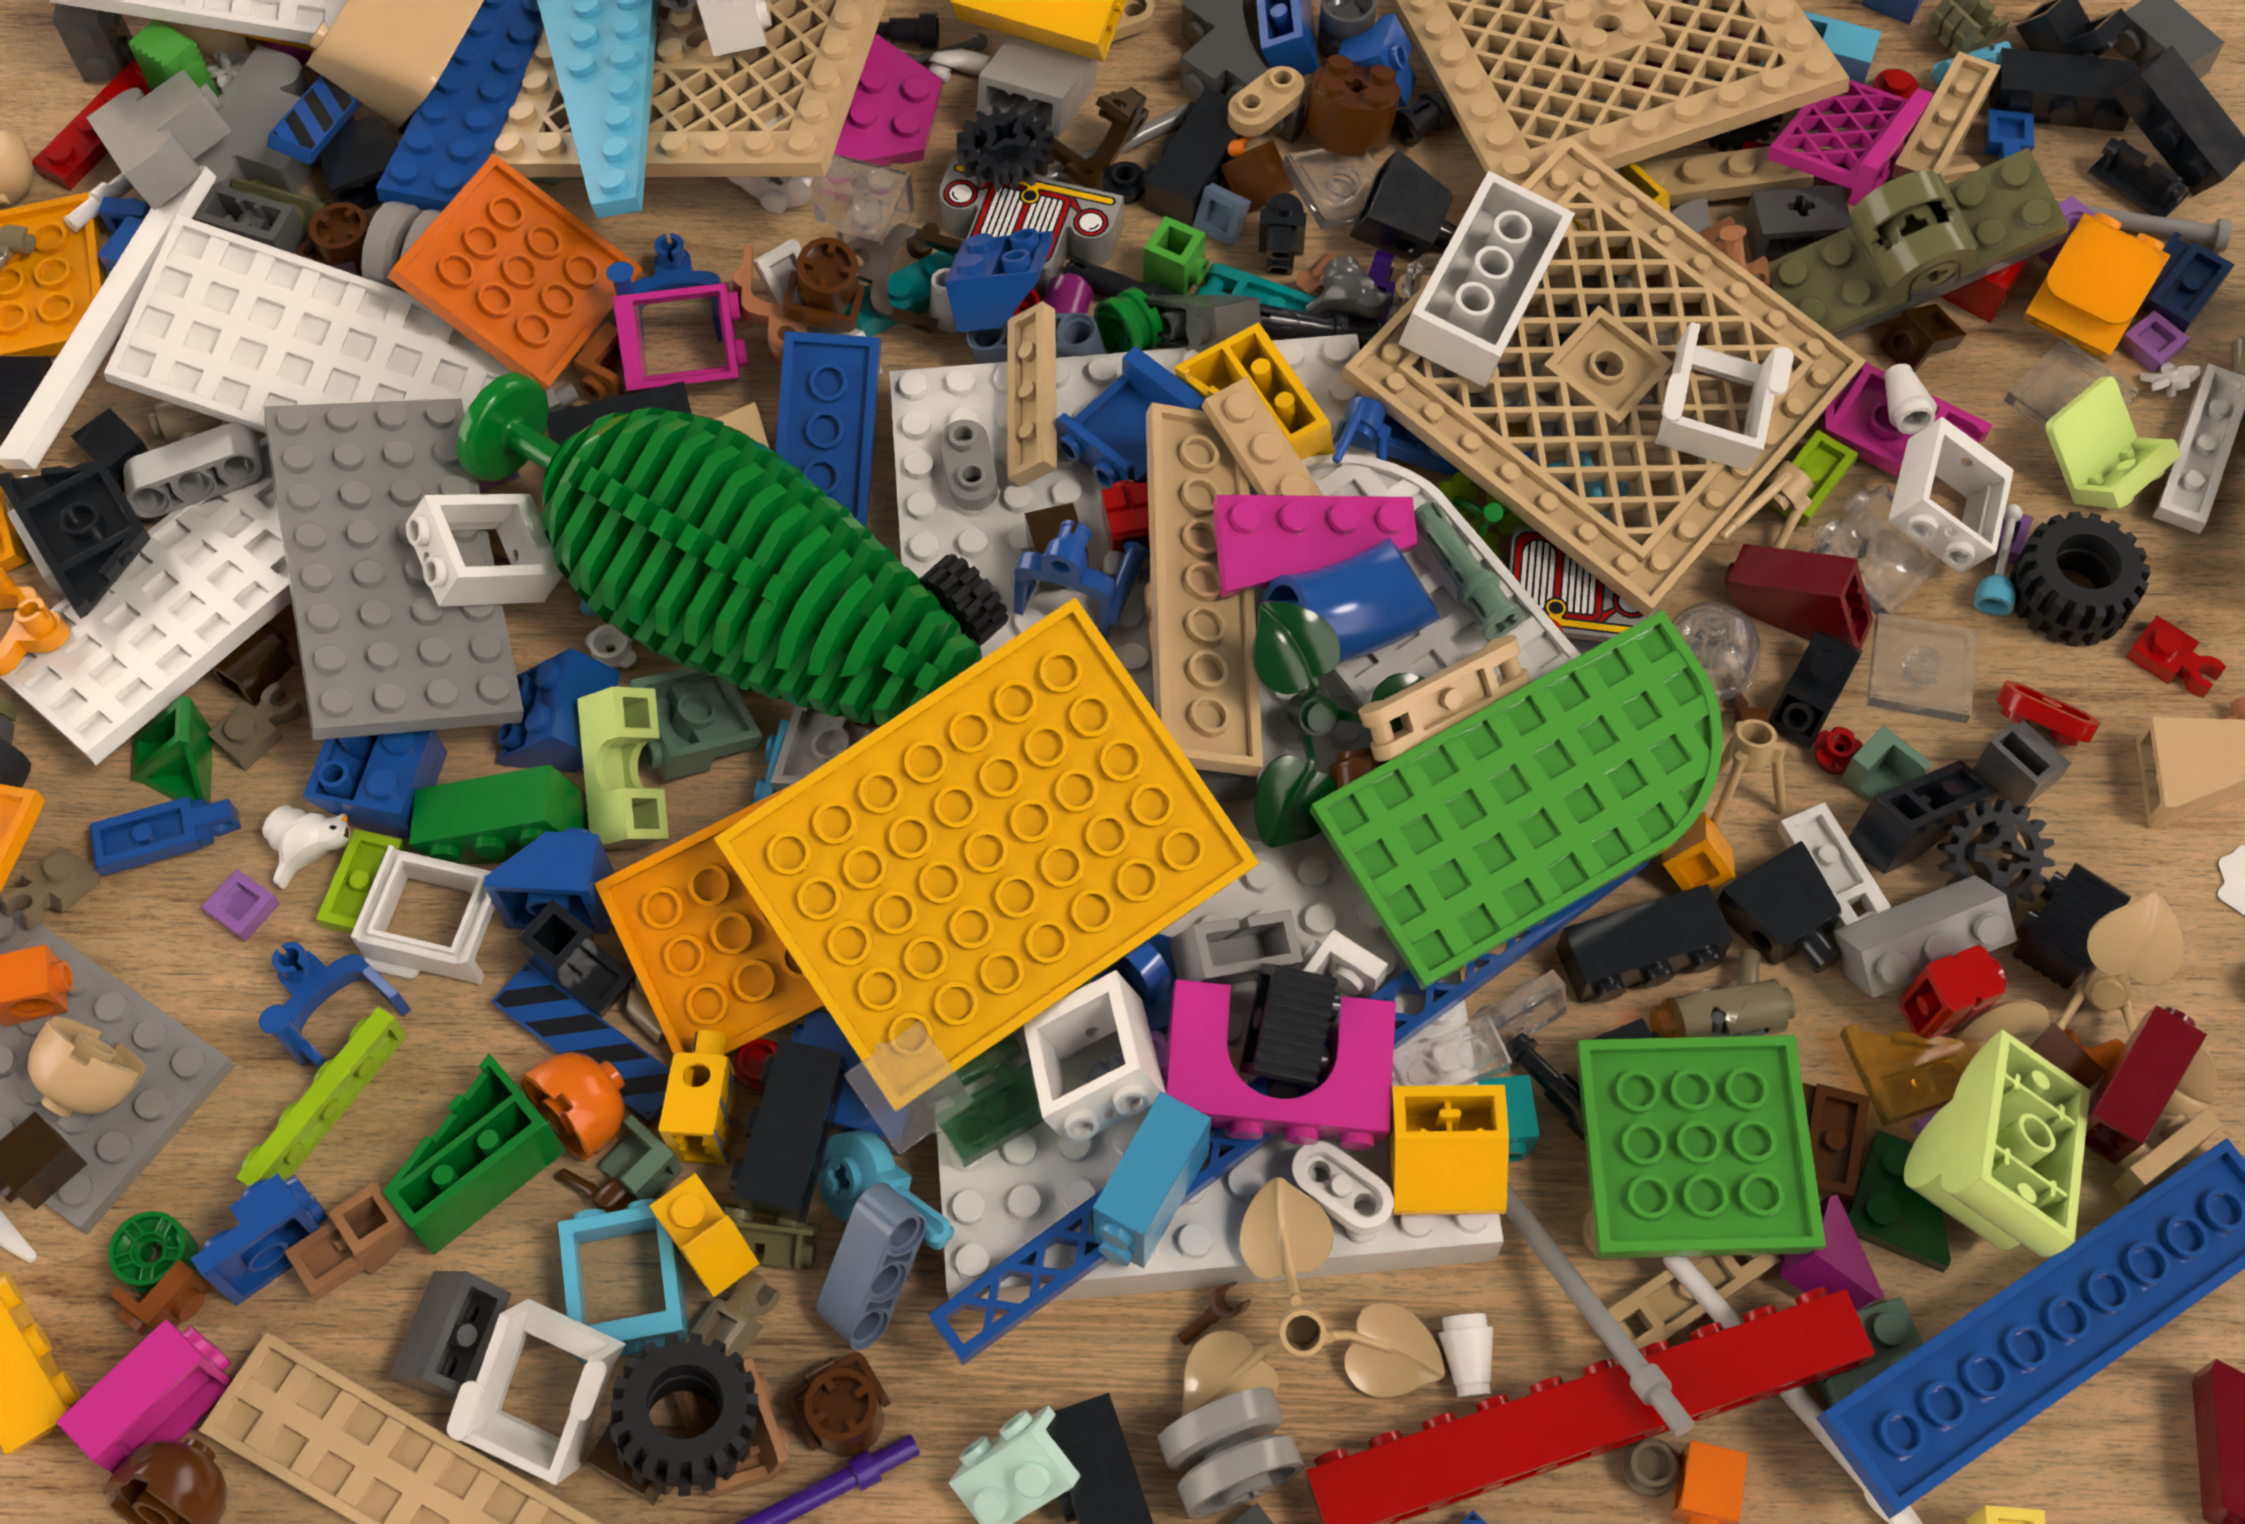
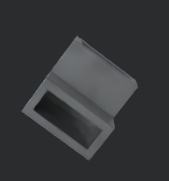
(2020, 764)

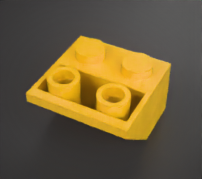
(1449, 1149)

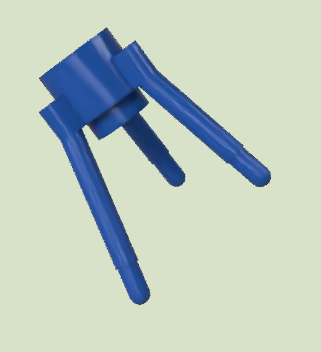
(1361, 427)

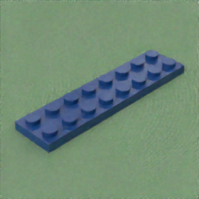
(465, 109)

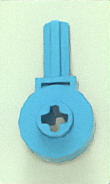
(861, 1160)

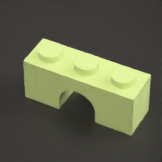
(613, 732)

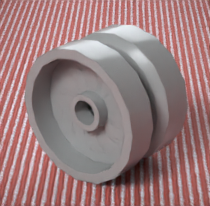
(390, 236)
(1230, 1452)

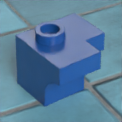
(1384, 45)

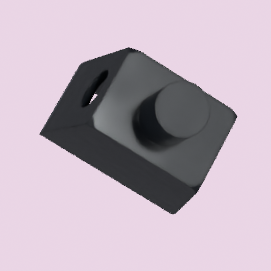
(357, 161)
(1404, 210)
(1784, 909)

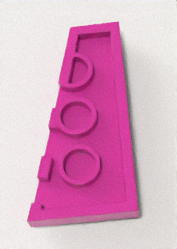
(1296, 534)

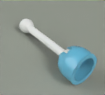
(1996, 592)

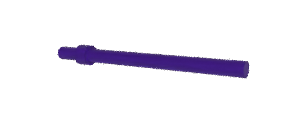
(862, 1472)

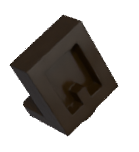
(1921, 333)

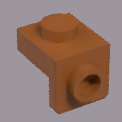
(599, 364)
(173, 1298)

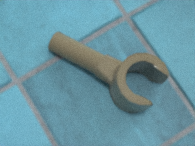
(14, 239)

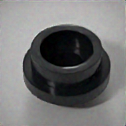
(1125, 180)

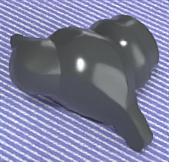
(1349, 291)

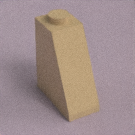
(2189, 766)

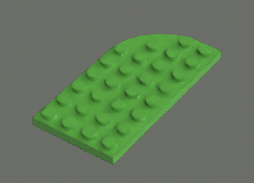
(1531, 800)

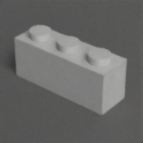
(1901, 941)

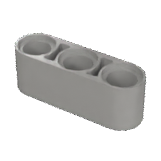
(192, 470)

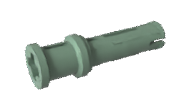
(1476, 586)

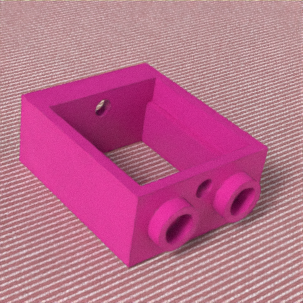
(632, 344)
(149, 1396)

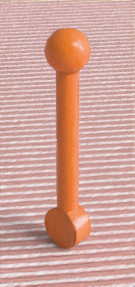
(1237, 147)

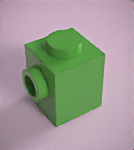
(1176, 256)

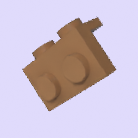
(767, 1450)

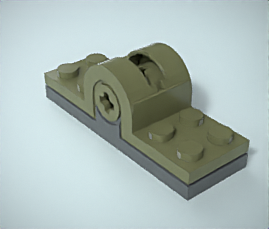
(1921, 242)

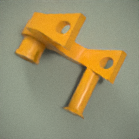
(33, 627)

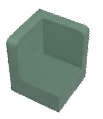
(1883, 765)
(642, 1162)

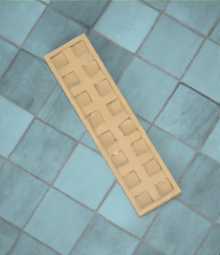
(364, 1451)

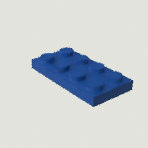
(830, 413)

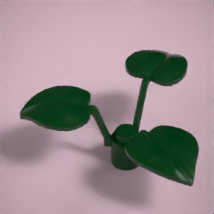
(1287, 654)

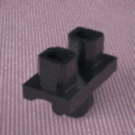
(1282, 232)

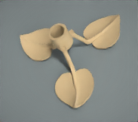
(2127, 942)
(1290, 1234)

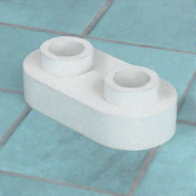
(1345, 1186)

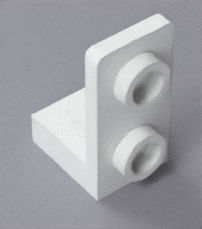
(1348, 962)

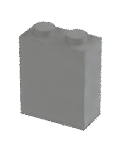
(1036, 80)

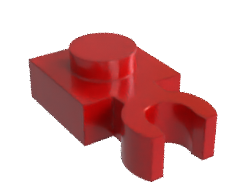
(2169, 652)

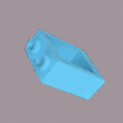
(634, 1331)

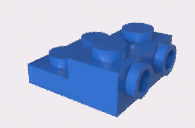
(252, 1255)

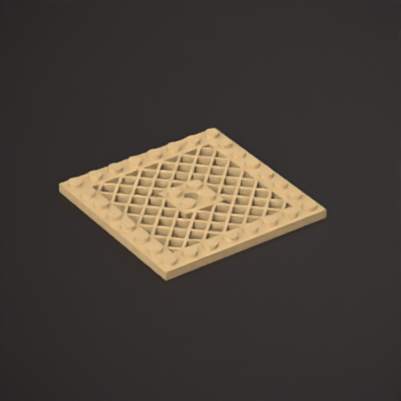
(1796, 73)
(748, 148)
(1531, 488)

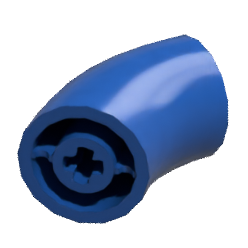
(1365, 599)

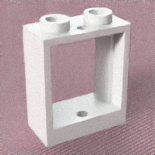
(1982, 481)
(521, 531)
(1076, 1023)

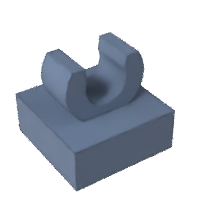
(1221, 214)

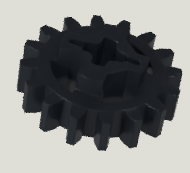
(1005, 148)
(1998, 833)

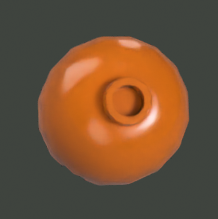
(578, 1100)

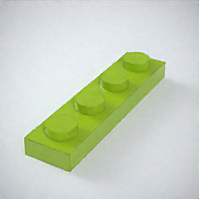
(332, 1092)

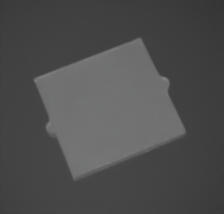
(909, 1088)

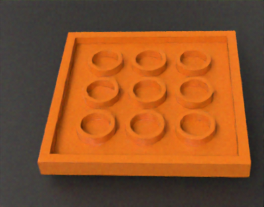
(513, 272)

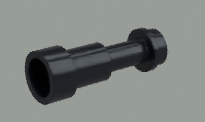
(912, 30)
(1560, 1089)

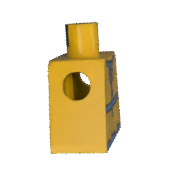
(700, 1102)

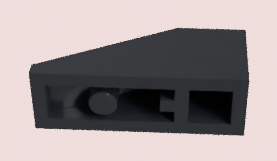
(1912, 816)

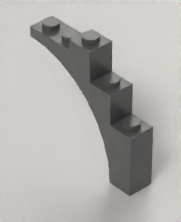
(1225, 56)

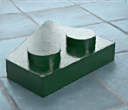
(1893, 1213)

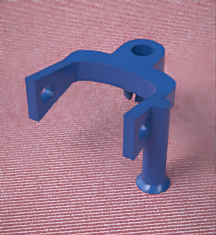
(672, 271)
(1066, 565)
(310, 986)

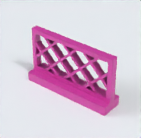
(1880, 148)

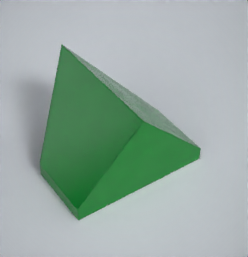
(175, 753)

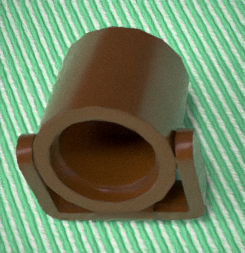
(336, 234)
(825, 286)
(840, 1406)

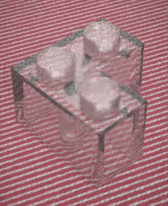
(862, 199)

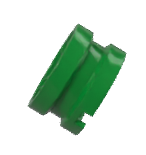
(1128, 322)
(134, 1244)

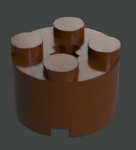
(1351, 106)

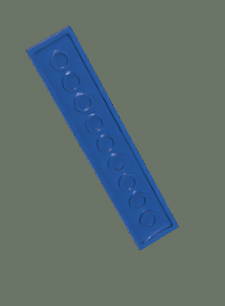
(2044, 1333)

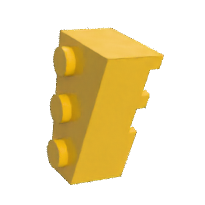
(1257, 358)
(30, 1382)

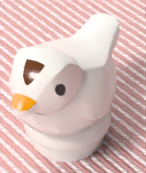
(302, 839)

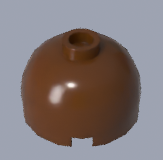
(169, 1484)

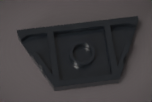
(79, 527)

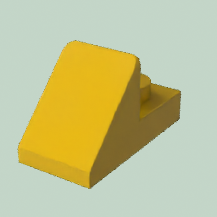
(704, 1235)

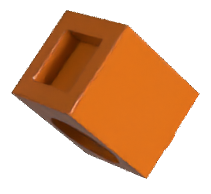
(33, 985)
(1709, 1485)

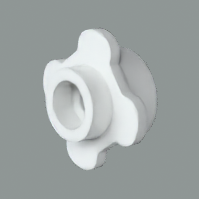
(607, 637)

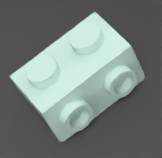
(1014, 1471)

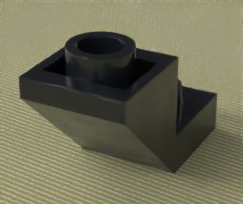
(1814, 688)

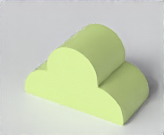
(2007, 1150)

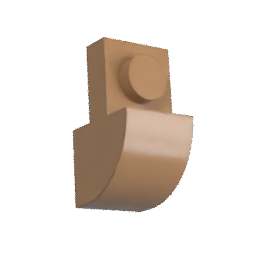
(359, 1237)

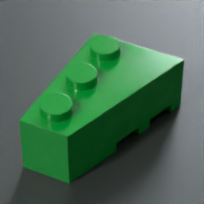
(494, 814)
(473, 1159)

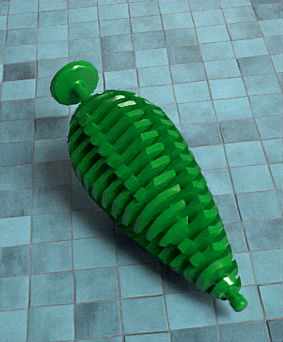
(722, 555)

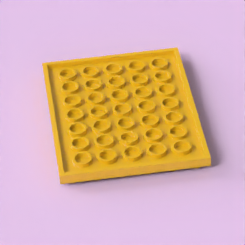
(988, 846)

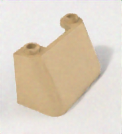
(391, 50)

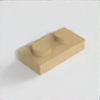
(2180, 1139)

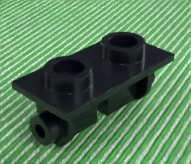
(2148, 187)

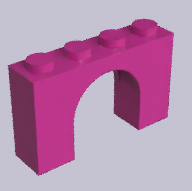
(1347, 1107)

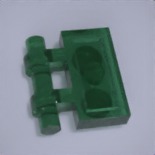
(1000, 1109)

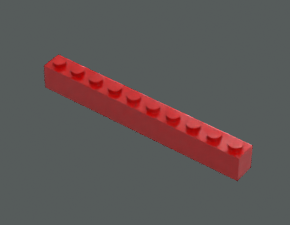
(1588, 1415)

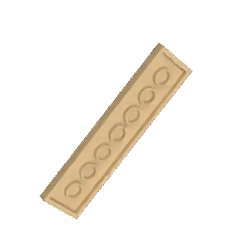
(1199, 641)

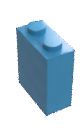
(1151, 1181)

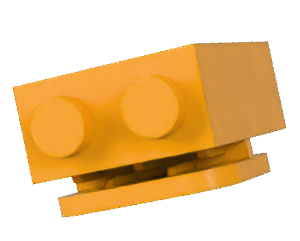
(2097, 284)

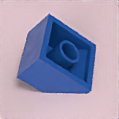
(555, 868)

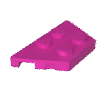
(890, 108)
(1862, 421)

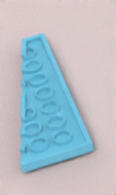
(606, 80)

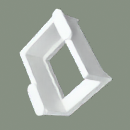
(1708, 440)
(407, 956)
(478, 1406)

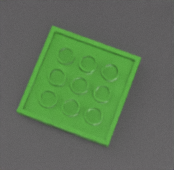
(1698, 1147)

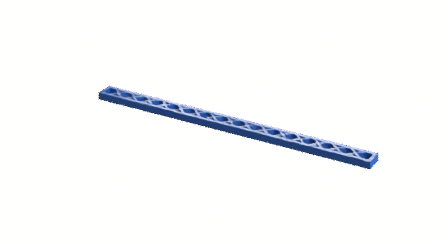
(1236, 1149)

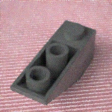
(1203, 319)

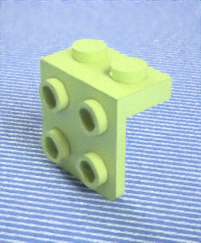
(2101, 450)

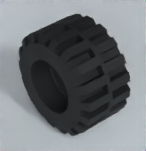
(2092, 550)
(676, 1369)

